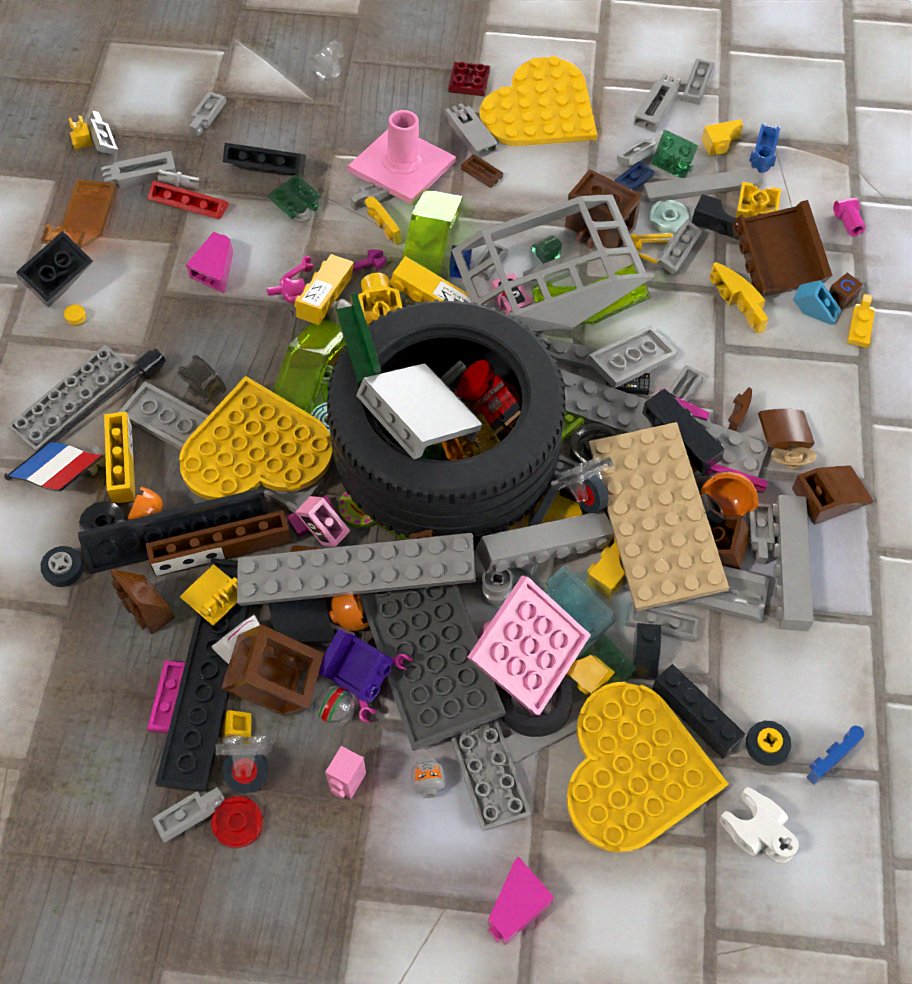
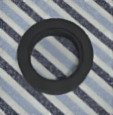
(541, 725)

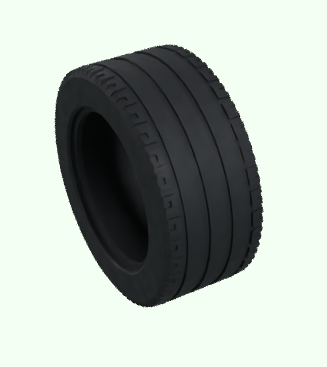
(455, 495)

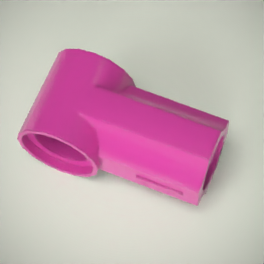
(849, 213)

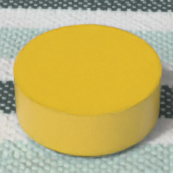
(75, 314)

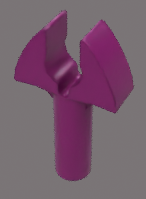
(371, 260)

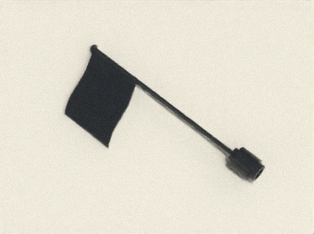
(302, 620)

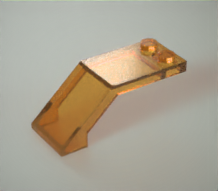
(85, 212)

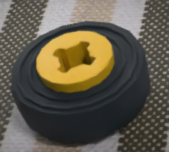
(764, 751)

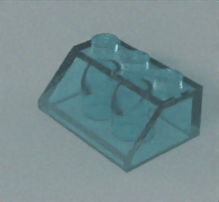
(579, 602)

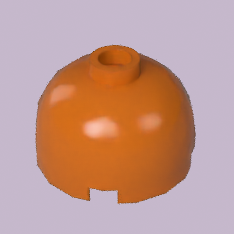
(146, 504)
(349, 612)

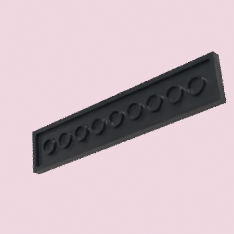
(199, 702)

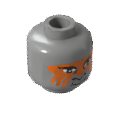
(428, 778)

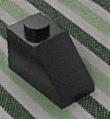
(646, 651)

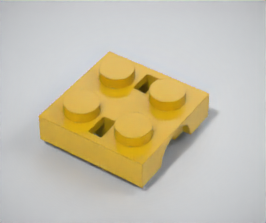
(759, 200)

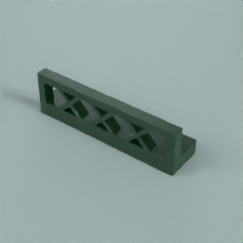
(358, 340)

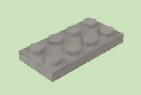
(632, 356)

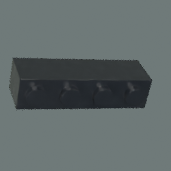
(264, 158)
(698, 442)
(698, 711)

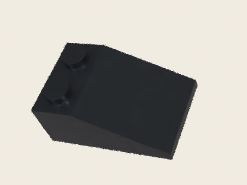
(54, 269)

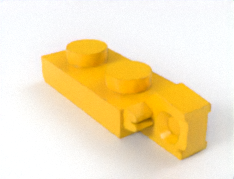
(861, 323)

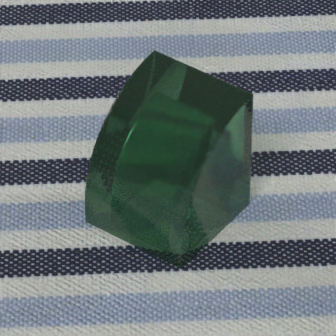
(547, 249)

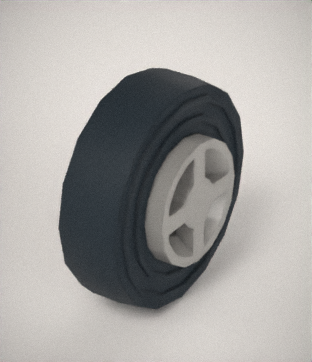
(62, 557)

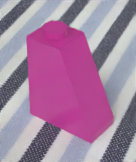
(212, 262)
(518, 903)

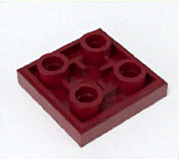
(469, 78)

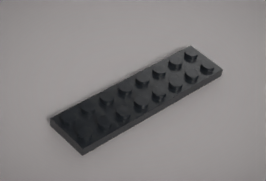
(127, 540)

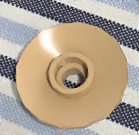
(794, 456)

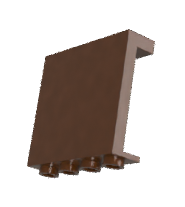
(782, 249)

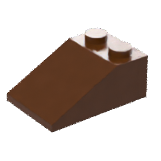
(731, 540)

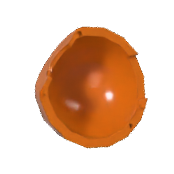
(733, 492)

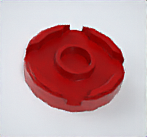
(474, 380)
(237, 822)

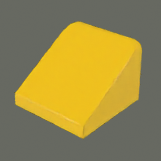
(236, 724)

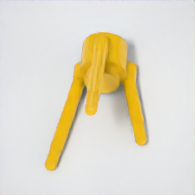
(638, 241)

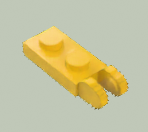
(383, 219)

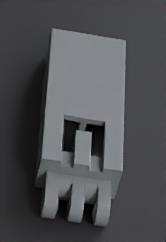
(651, 112)
(473, 132)
(138, 170)

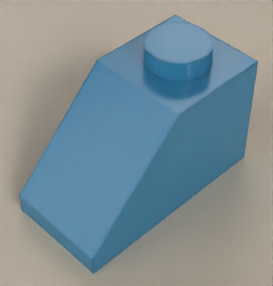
(817, 302)

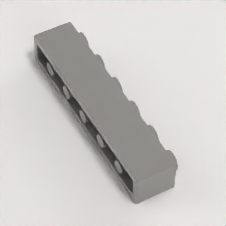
(544, 541)
(792, 564)

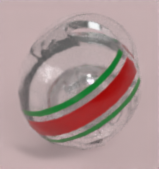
(335, 706)

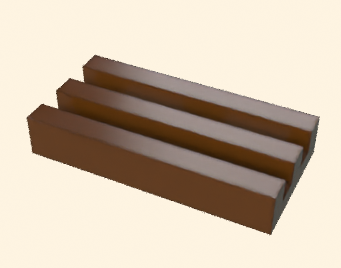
(479, 172)

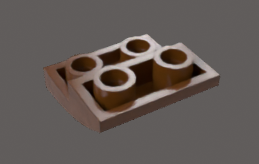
(786, 428)

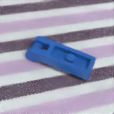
(836, 753)

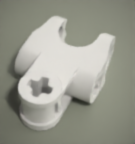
(763, 831)

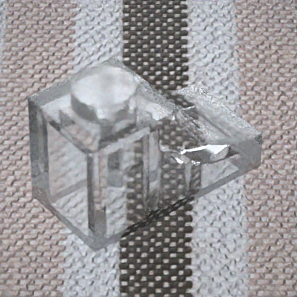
(327, 61)

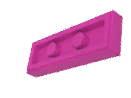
(165, 697)

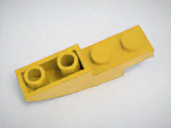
(739, 291)

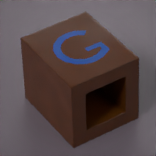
(845, 290)

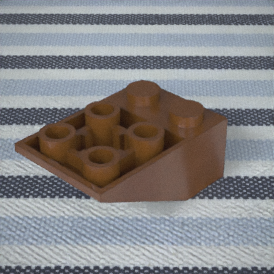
(831, 492)
(141, 600)

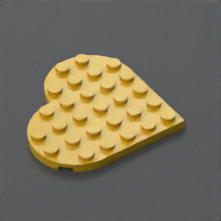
(542, 105)
(255, 442)
(637, 771)

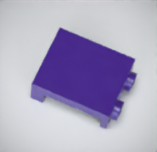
(355, 665)

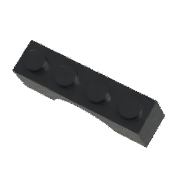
(712, 216)

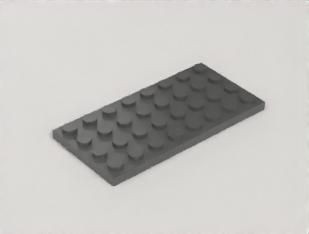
(441, 687)

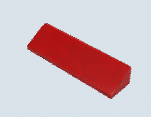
(187, 200)

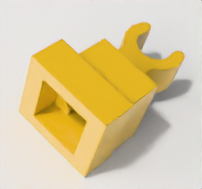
(81, 134)

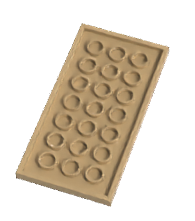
(659, 518)

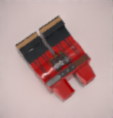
(500, 406)

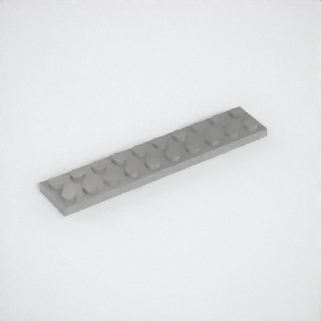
(624, 415)
(176, 421)
(356, 569)

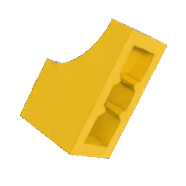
(718, 136)

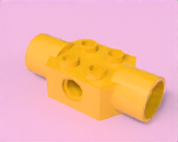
(378, 296)

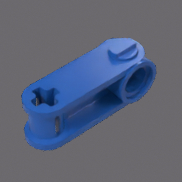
(763, 156)

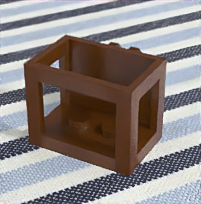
(626, 200)
(268, 669)

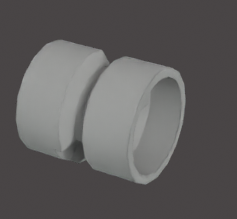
(496, 587)

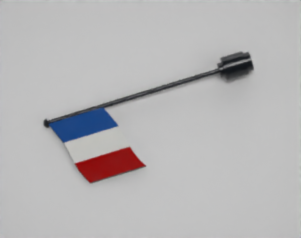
(60, 464)

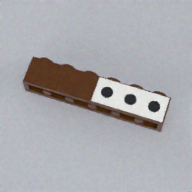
(218, 543)

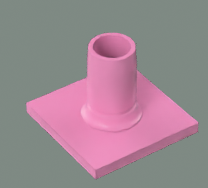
(402, 159)
(529, 645)

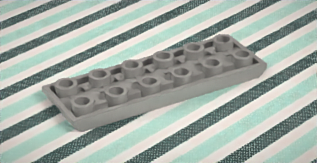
(71, 397)
(743, 599)
(497, 792)

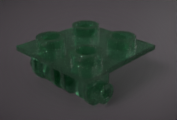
(674, 154)
(295, 197)
(609, 654)

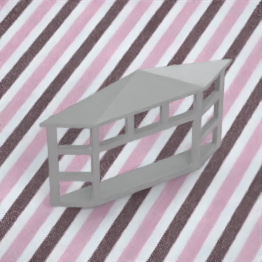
(571, 307)

